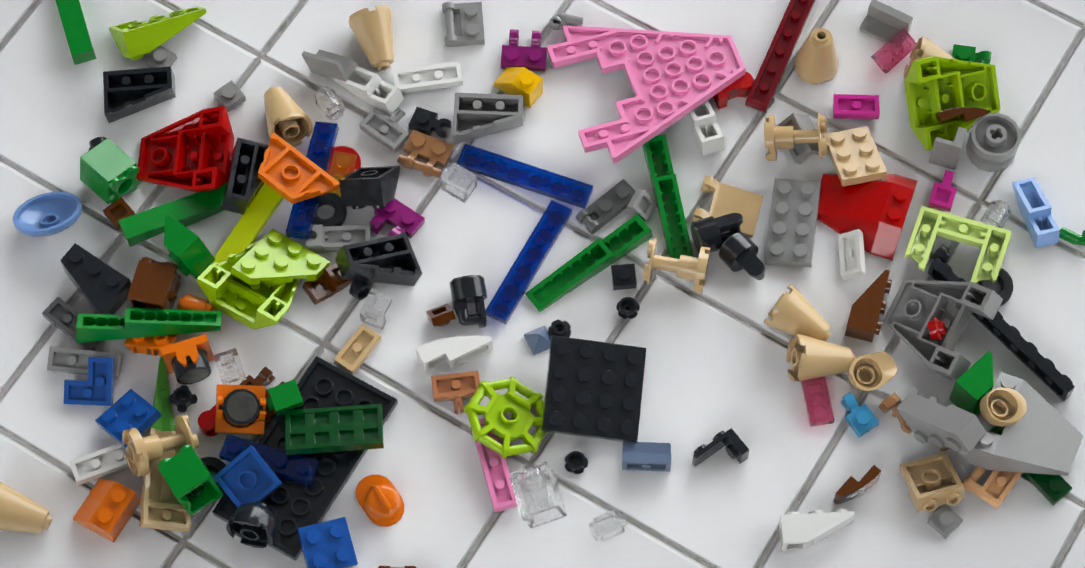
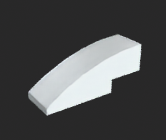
(373, 90)
(706, 129)
(453, 351)

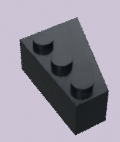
(136, 90)
(96, 281)

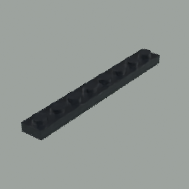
(1012, 339)

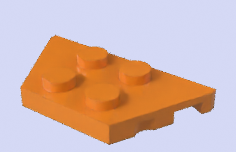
(293, 173)

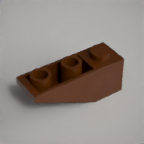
(865, 311)

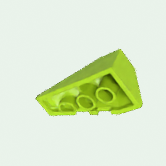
(143, 37)

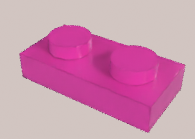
(856, 106)

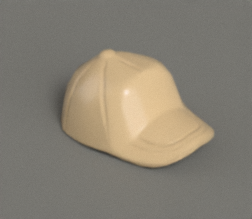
(872, 371)

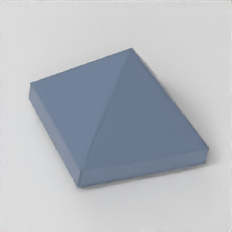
(538, 340)

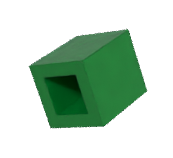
(284, 397)

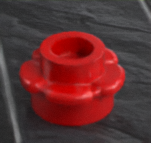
(936, 328)

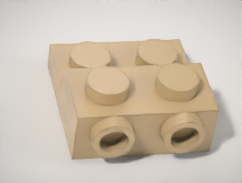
(932, 482)

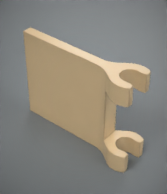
(731, 200)

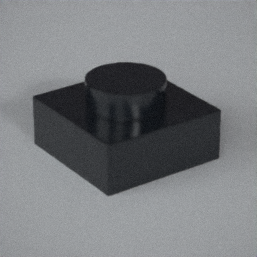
(623, 276)

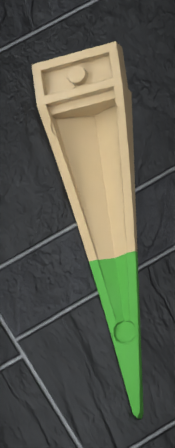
(157, 501)

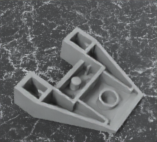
(948, 301)
(1036, 444)

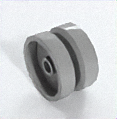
(993, 142)

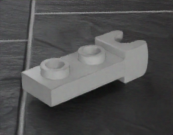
(334, 237)

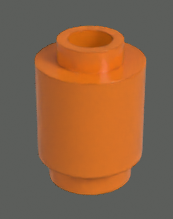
(193, 302)

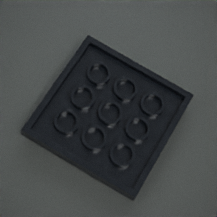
(593, 389)

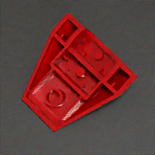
(189, 153)
(872, 207)

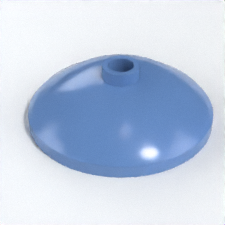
(47, 214)

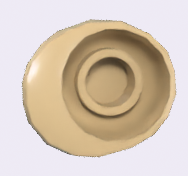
(1003, 407)

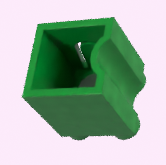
(108, 171)
(185, 474)

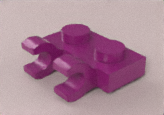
(524, 56)
(399, 216)

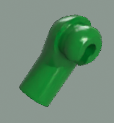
(1072, 237)

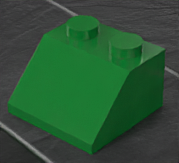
(186, 249)
(974, 385)

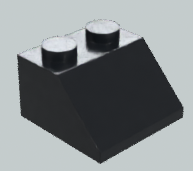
(369, 187)

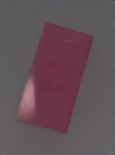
(894, 51)
(817, 401)

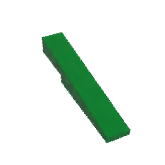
(76, 31)
(667, 197)
(185, 210)
(590, 262)
(145, 323)

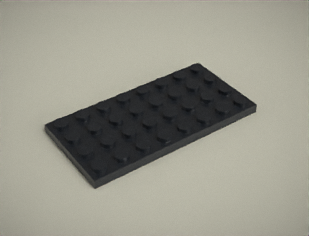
(297, 503)

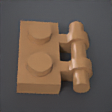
(429, 149)

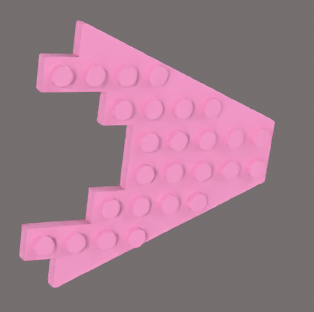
(666, 72)

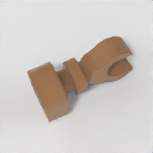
(891, 403)

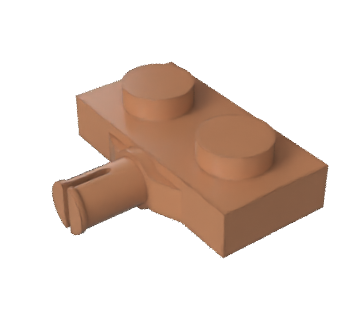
(455, 387)

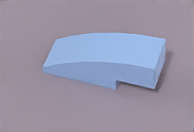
(1036, 212)

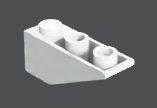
(806, 530)

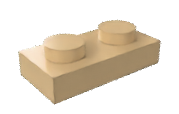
(357, 349)

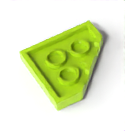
(279, 260)

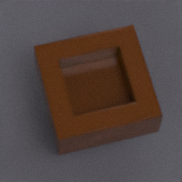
(118, 211)
(441, 315)

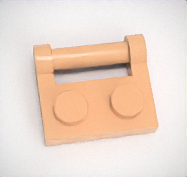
(996, 486)

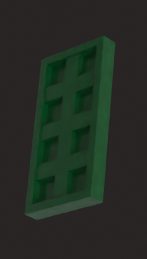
(334, 429)

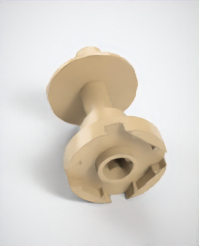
(786, 137)
(685, 267)
(152, 447)

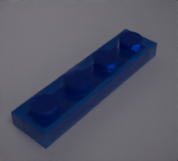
(286, 466)

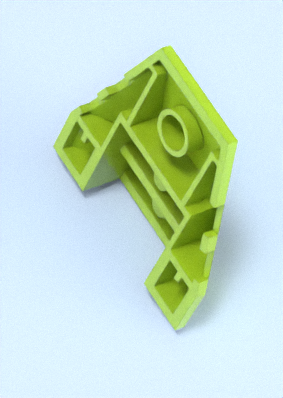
(944, 84)
(250, 304)

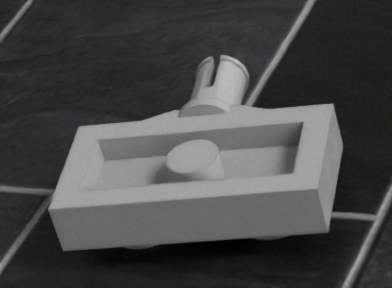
(385, 129)

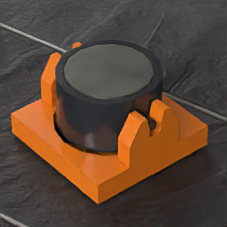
(189, 359)
(240, 409)

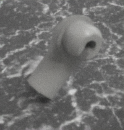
(556, 22)

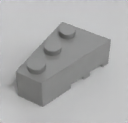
(485, 115)
(940, 424)

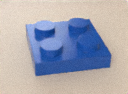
(128, 413)
(247, 478)
(327, 545)

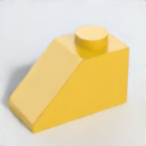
(520, 82)

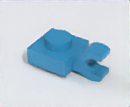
(859, 418)

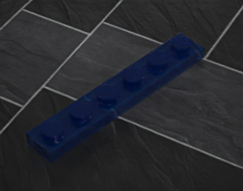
(320, 153)
(525, 176)
(528, 262)

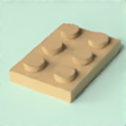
(855, 156)

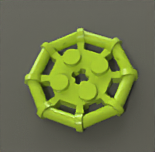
(497, 423)

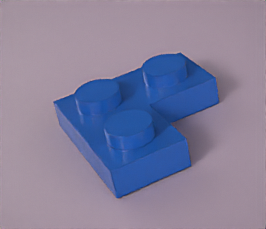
(98, 387)

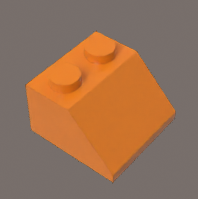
(107, 508)

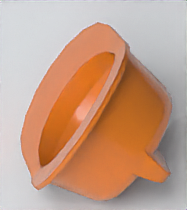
(380, 500)

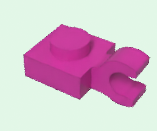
(943, 194)

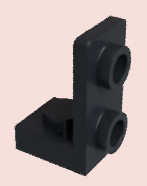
(734, 447)

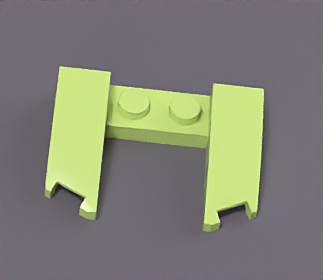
(934, 223)

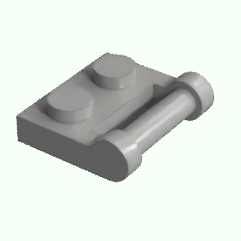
(471, 24)

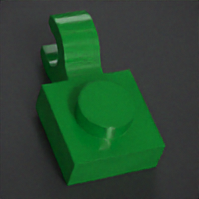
(968, 53)

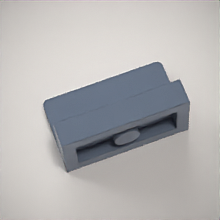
(646, 456)

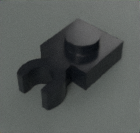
(427, 121)

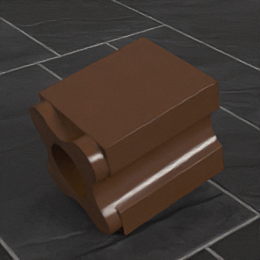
(154, 285)

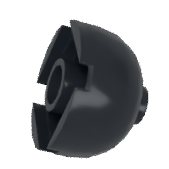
(253, 524)

